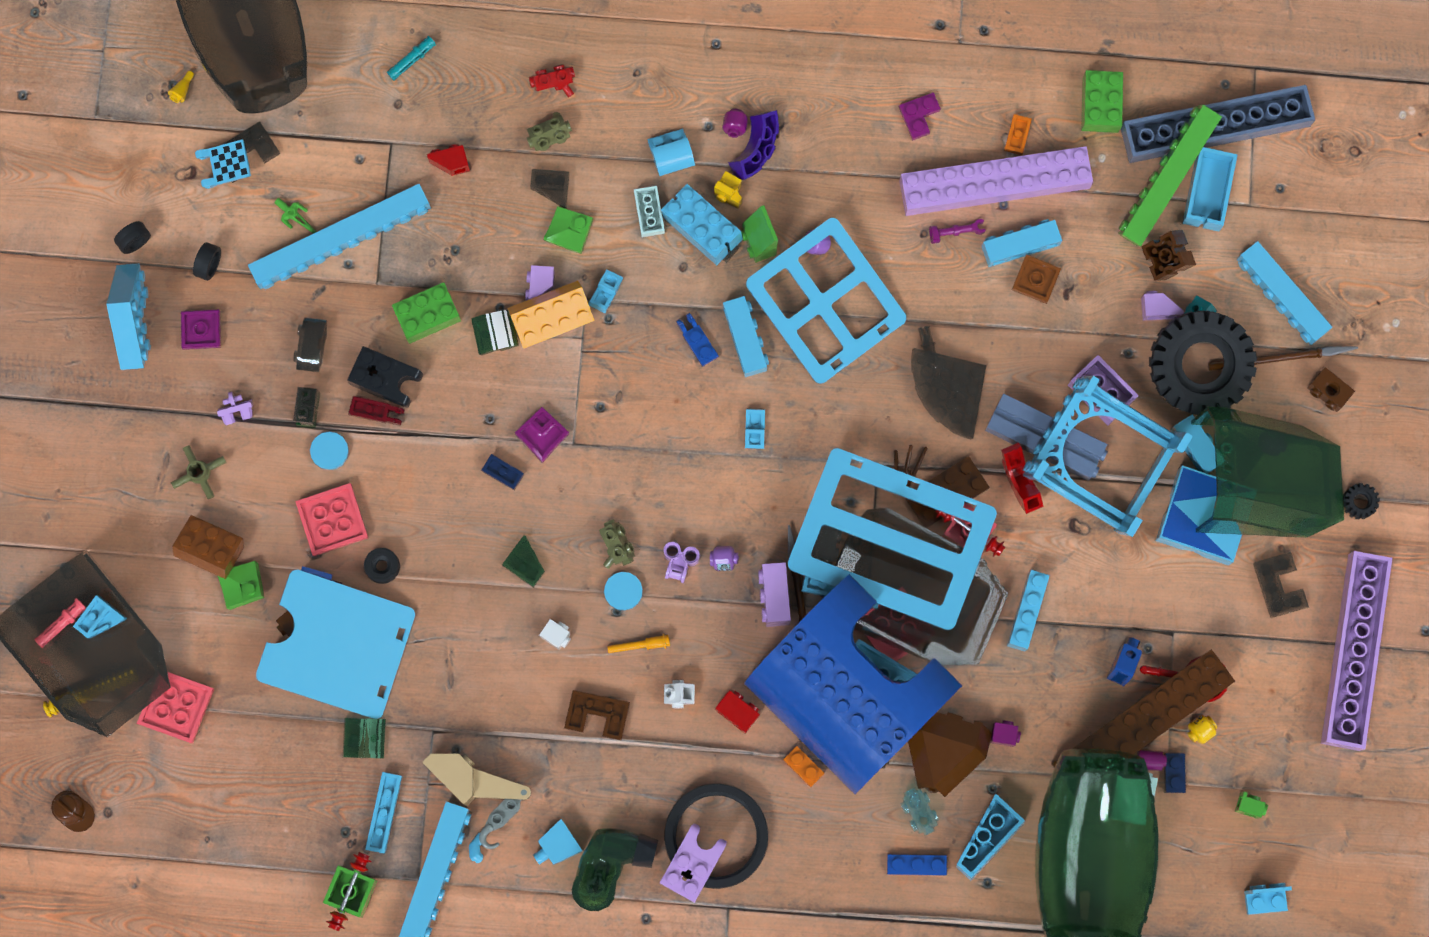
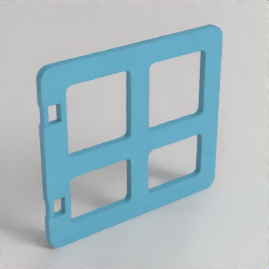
(822, 303)

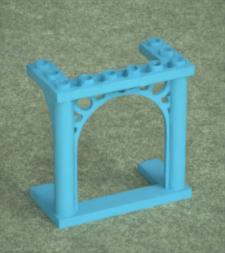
(1039, 470)

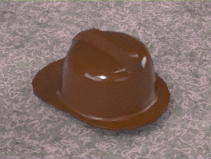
(73, 811)

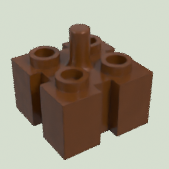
(1168, 255)

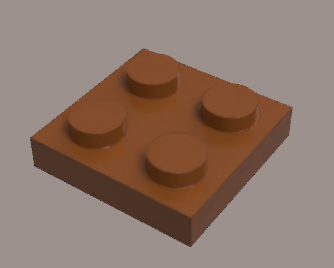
(1036, 279)

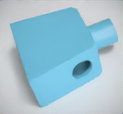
(557, 845)

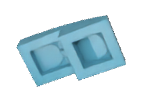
(605, 291)
(755, 428)

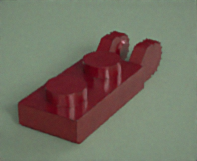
(374, 410)

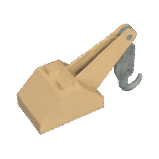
(469, 783)

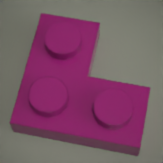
(914, 113)

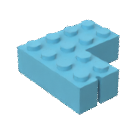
(125, 312)

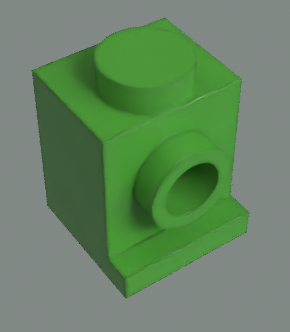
(1251, 806)

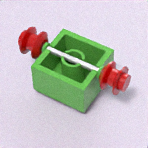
(349, 891)

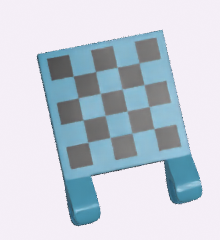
(227, 161)

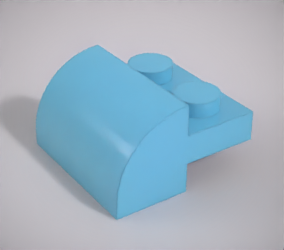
(671, 152)

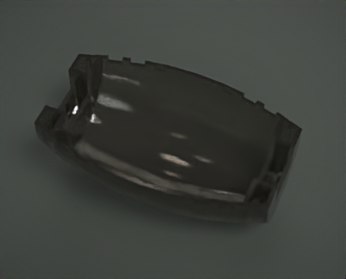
(249, 49)

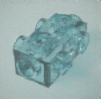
(917, 806)

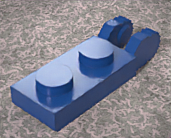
(698, 341)

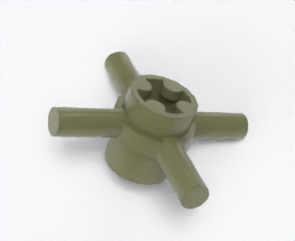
(191, 471)

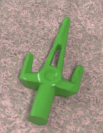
(291, 213)

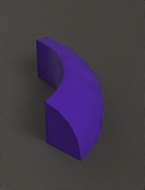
(760, 145)

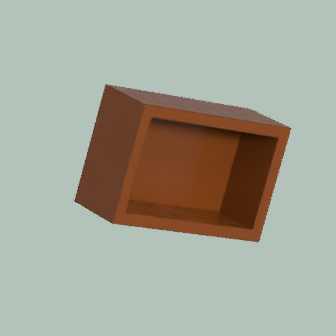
(208, 546)

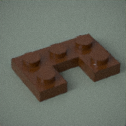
(612, 709)

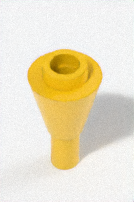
(179, 91)

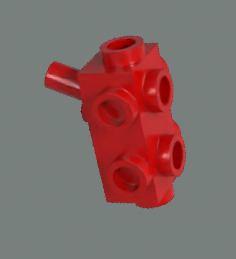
(557, 78)

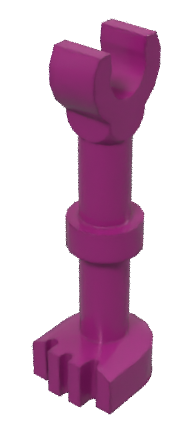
(955, 230)

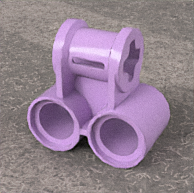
(679, 564)

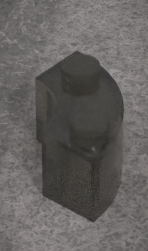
(311, 344)

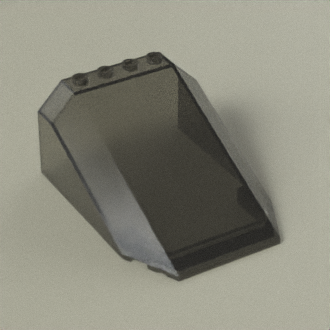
(949, 647)
(92, 679)

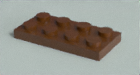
(960, 478)

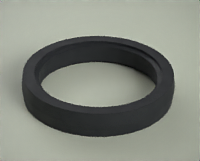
(746, 801)

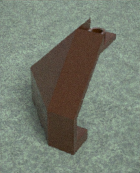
(947, 751)

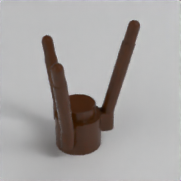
(906, 469)

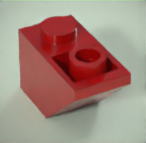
(450, 160)

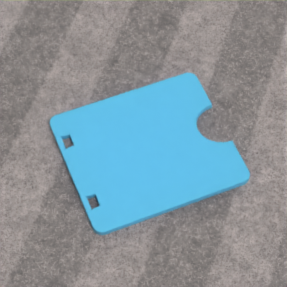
(338, 645)

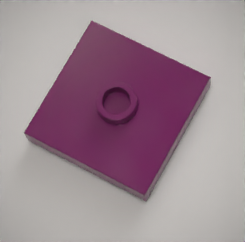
(200, 329)

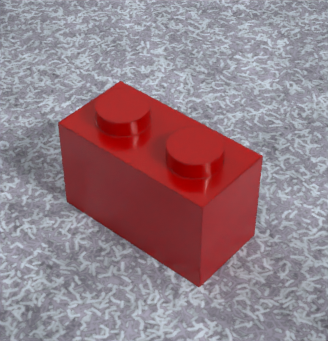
(737, 711)

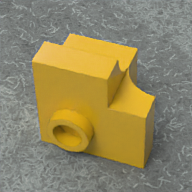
(727, 190)

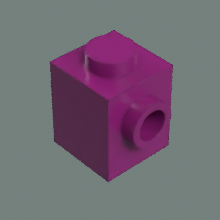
(1005, 734)

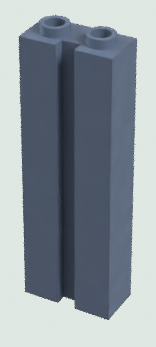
(1025, 425)

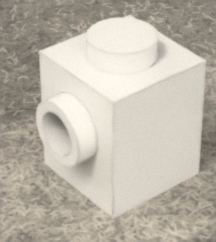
(556, 634)

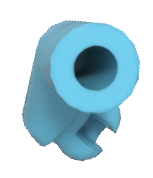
(474, 850)

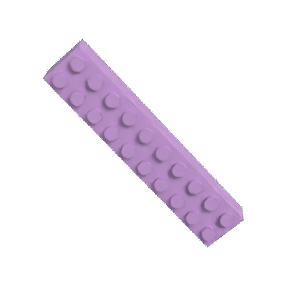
(996, 181)
(1356, 651)

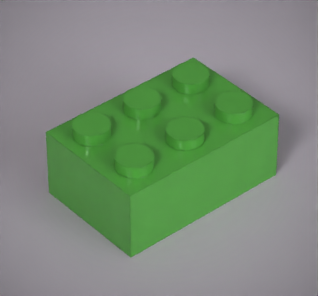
(1102, 101)
(426, 313)

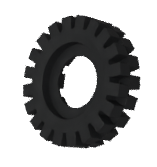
(1195, 328)

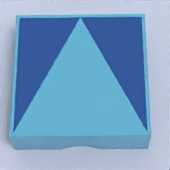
(1189, 507)

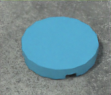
(329, 450)
(623, 591)

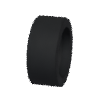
(207, 261)

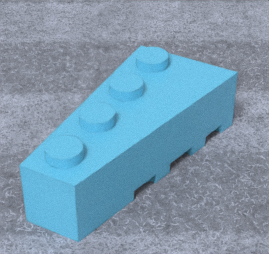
(991, 834)

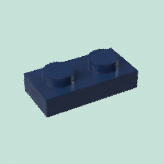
(502, 472)
(1175, 773)

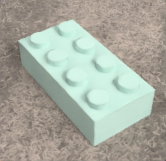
(649, 211)

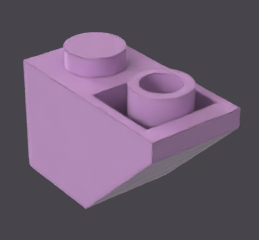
(541, 281)

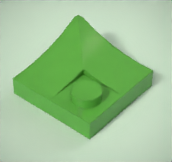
(569, 230)
(242, 585)

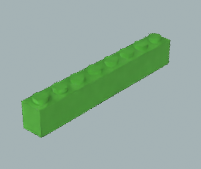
(1169, 175)

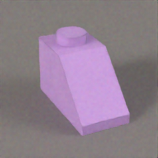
(1159, 307)

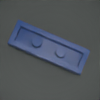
(917, 865)

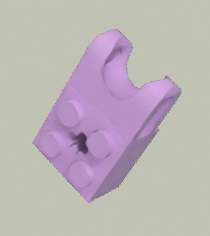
(695, 859)

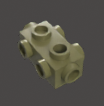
(549, 133)
(618, 546)

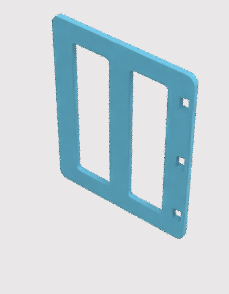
(960, 565)

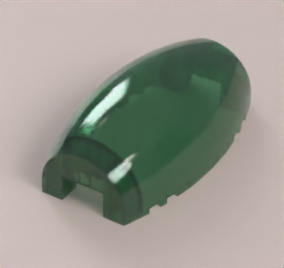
(1096, 846)

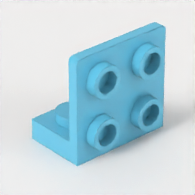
(1265, 900)

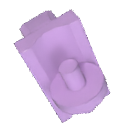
(227, 412)

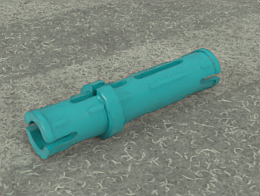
(413, 56)

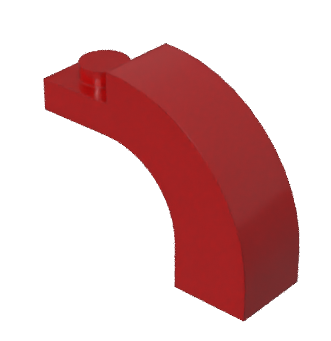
(1023, 488)

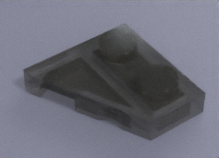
(551, 185)

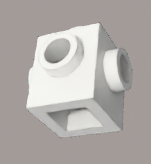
(679, 694)

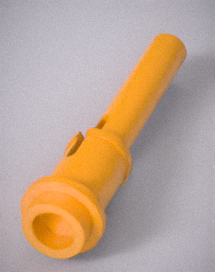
(649, 643)

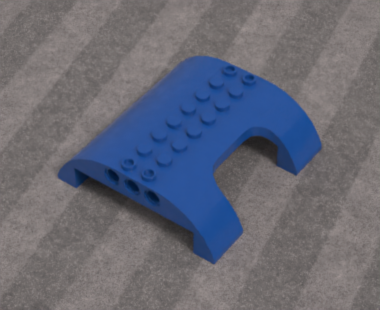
(839, 697)

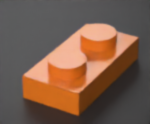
(1018, 134)
(803, 766)

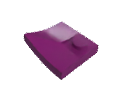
(542, 434)

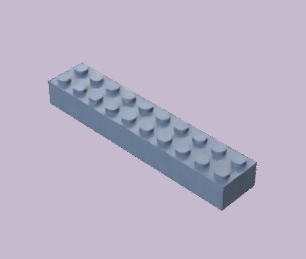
(1240, 121)

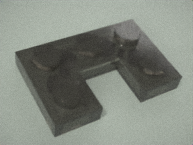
(257, 139)
(1268, 576)

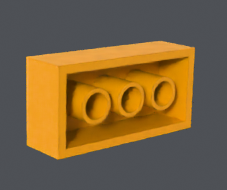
(550, 314)

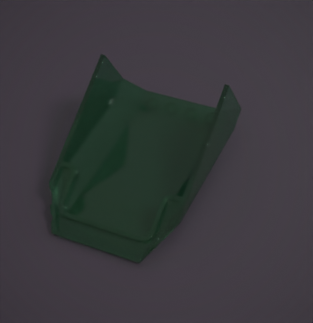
(1271, 476)

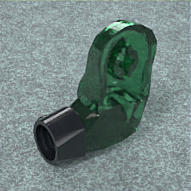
(603, 864)

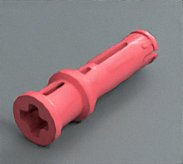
(68, 616)

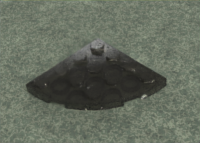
(949, 389)

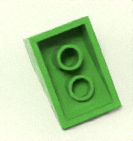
(759, 235)

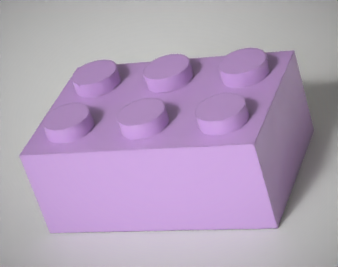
(1109, 382)
(774, 594)

